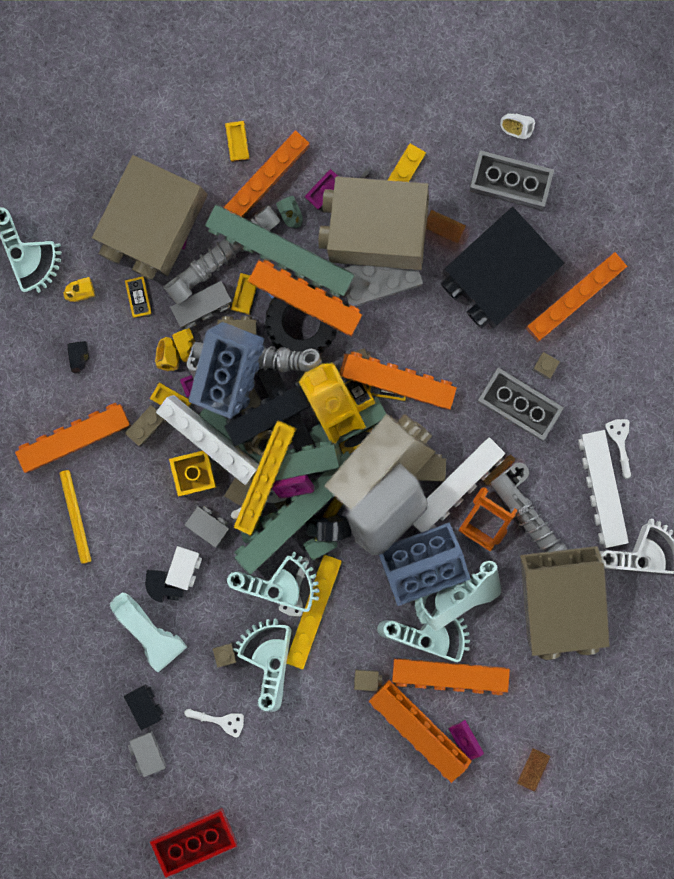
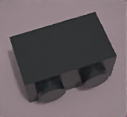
(144, 707)

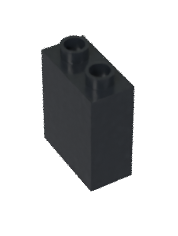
(501, 269)

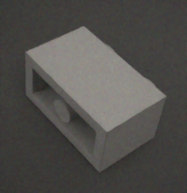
(207, 526)
(147, 754)

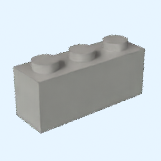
(201, 305)

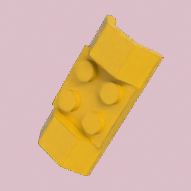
(331, 401)

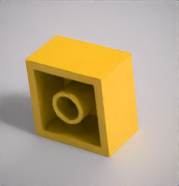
(192, 473)

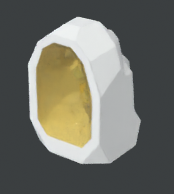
(517, 125)

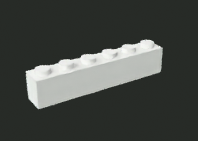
(208, 439)
(459, 483)
(604, 489)

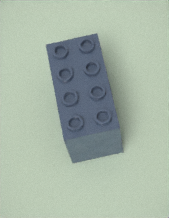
(226, 370)
(424, 564)

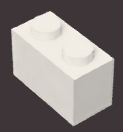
(183, 568)

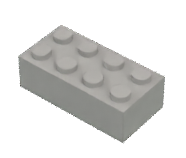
(511, 180)
(379, 282)
(520, 404)

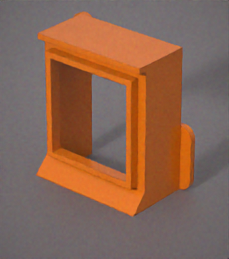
(477, 535)

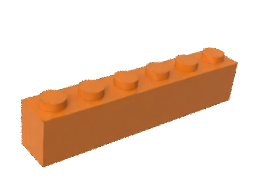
(268, 175)
(576, 297)
(304, 298)
(396, 381)
(73, 438)
(450, 675)
(420, 731)

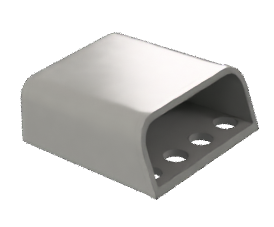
(387, 511)

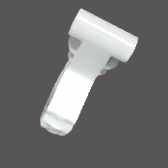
(644, 548)

